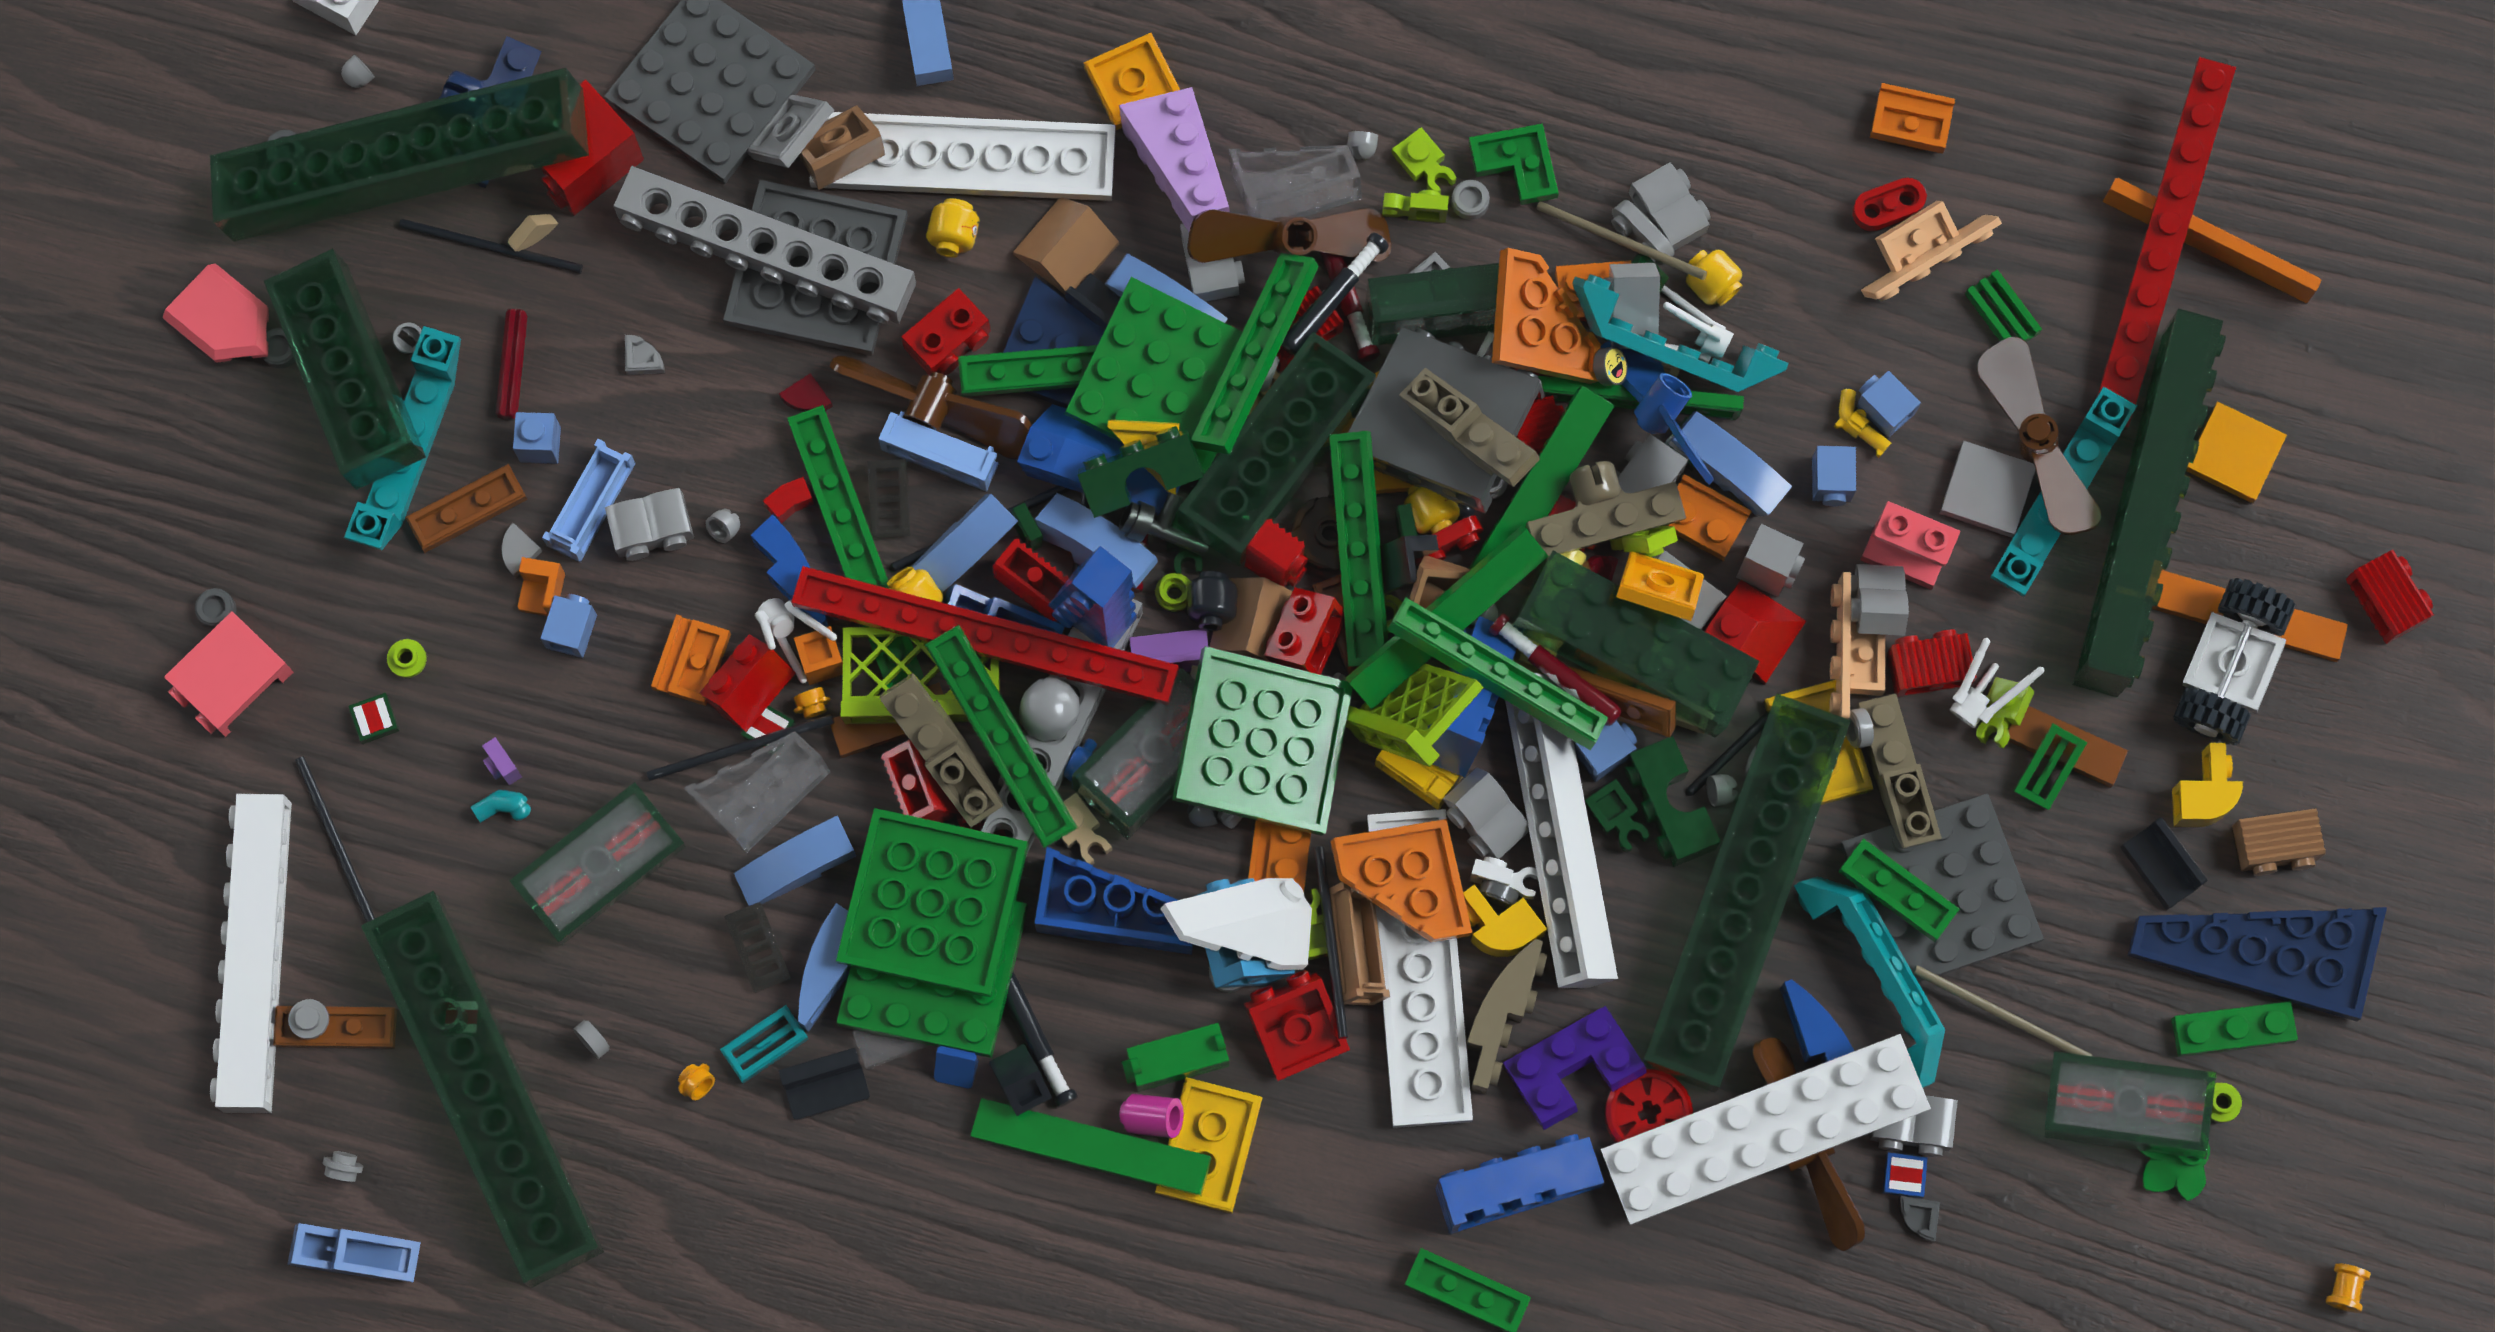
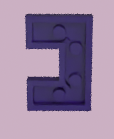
(1591, 1039)

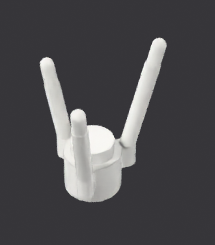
(1712, 336)
(778, 620)
(1971, 703)

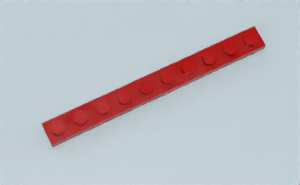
(2167, 229)
(988, 635)

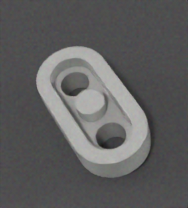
(1633, 223)

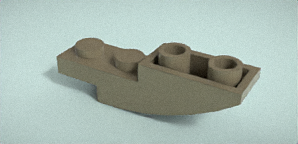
(1468, 429)
(943, 748)
(1898, 775)
(1508, 1000)

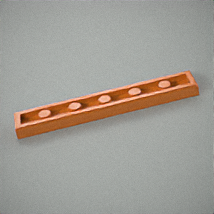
(2221, 245)
(2198, 599)

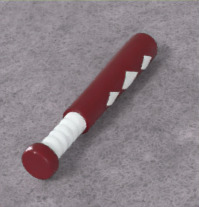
(1352, 310)
(1556, 670)

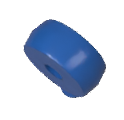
(1079, 757)

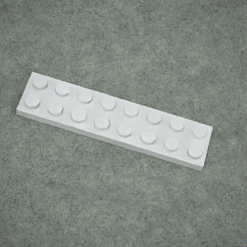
(988, 158)
(1422, 1014)
(1765, 1129)

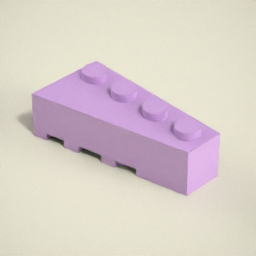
(1176, 150)

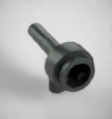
(1139, 520)

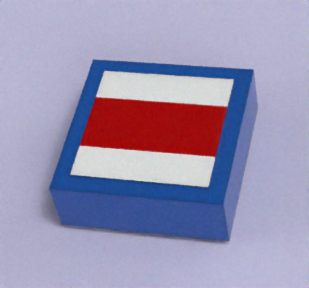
(1905, 1175)

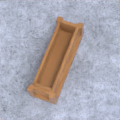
(1357, 947)

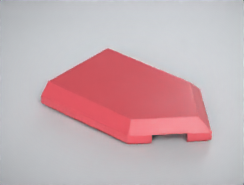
(220, 316)

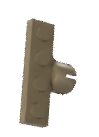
(1605, 511)

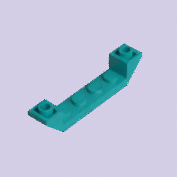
(1749, 369)
(426, 402)
(2085, 455)
(1880, 951)

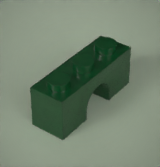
(1169, 455)
(1681, 834)

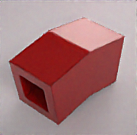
(788, 499)

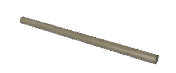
(1621, 240)
(1997, 1011)

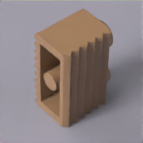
(2279, 841)

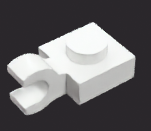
(1496, 870)

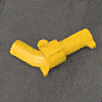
(1857, 424)

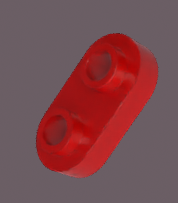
(1887, 204)
(1459, 535)

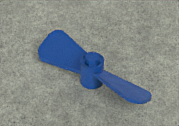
(1660, 401)

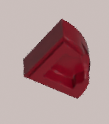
(805, 395)
(1602, 565)

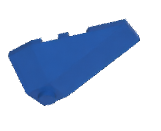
(1061, 444)

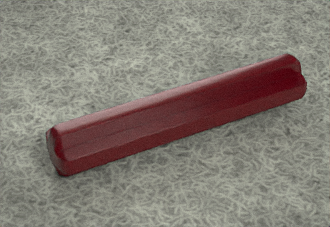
(511, 363)

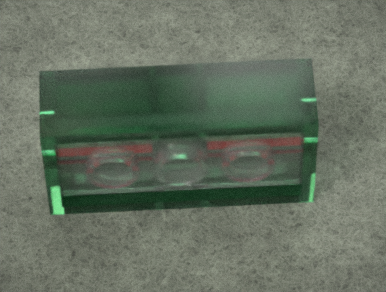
(1435, 300)
(1139, 762)
(597, 863)
(2130, 1105)

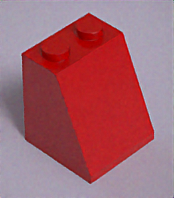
(611, 155)

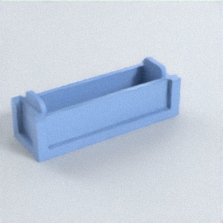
(938, 451)
(587, 503)

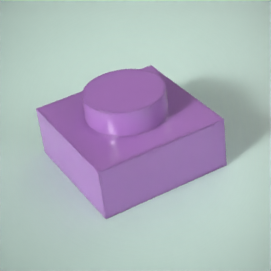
(499, 762)

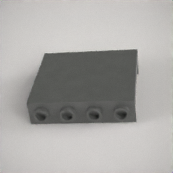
(1410, 447)

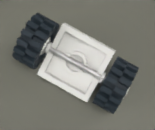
(2234, 661)

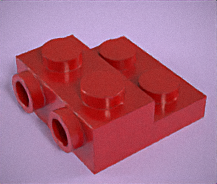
(1295, 1024)

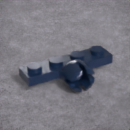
(513, 63)

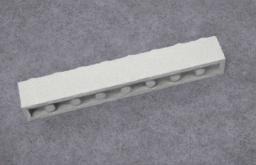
(1562, 852)
(252, 953)

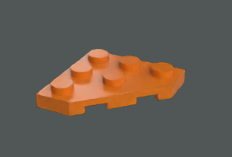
(1538, 322)
(1408, 875)

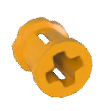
(2348, 1288)

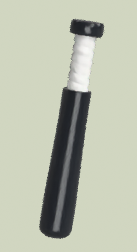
(1332, 296)
(1039, 1047)

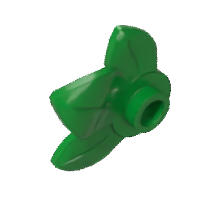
(2172, 1171)

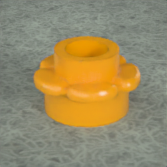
(811, 702)
(695, 1081)

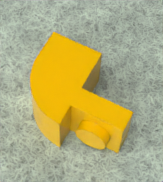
(2207, 800)
(1503, 933)

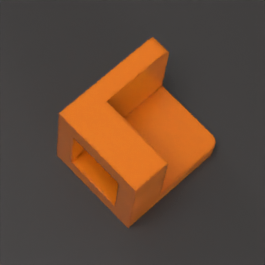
(540, 584)
(819, 657)

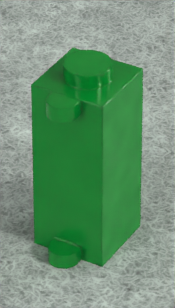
(1176, 1057)

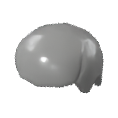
(1049, 709)

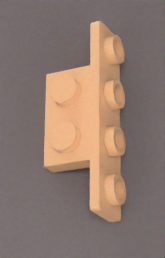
(1922, 243)
(1858, 658)

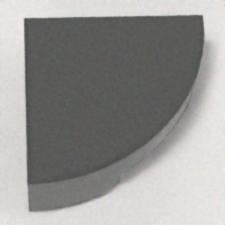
(1920, 1217)

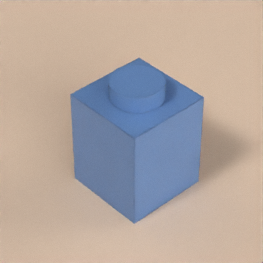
(1887, 403)
(536, 437)
(1834, 475)
(569, 625)
(1609, 751)

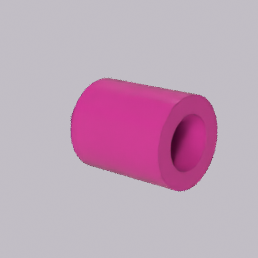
(1152, 1115)

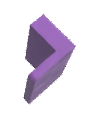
(1176, 647)

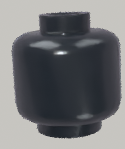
(1211, 600)

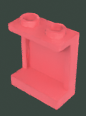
(1911, 542)
(225, 673)

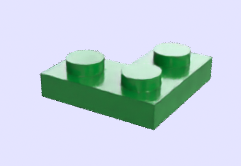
(1518, 150)

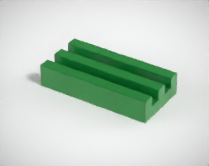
(2014, 302)
(2033, 795)

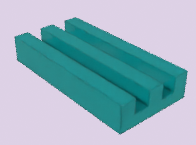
(769, 1059)

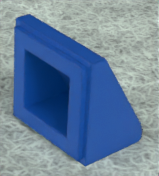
(955, 1067)

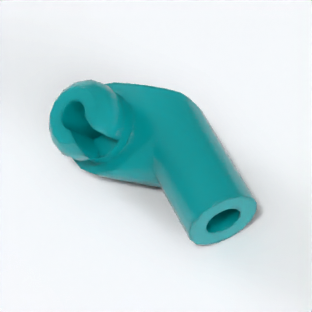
(502, 801)

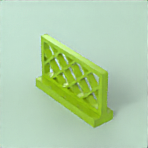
(870, 708)
(1412, 738)

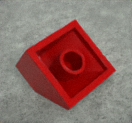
(1756, 627)

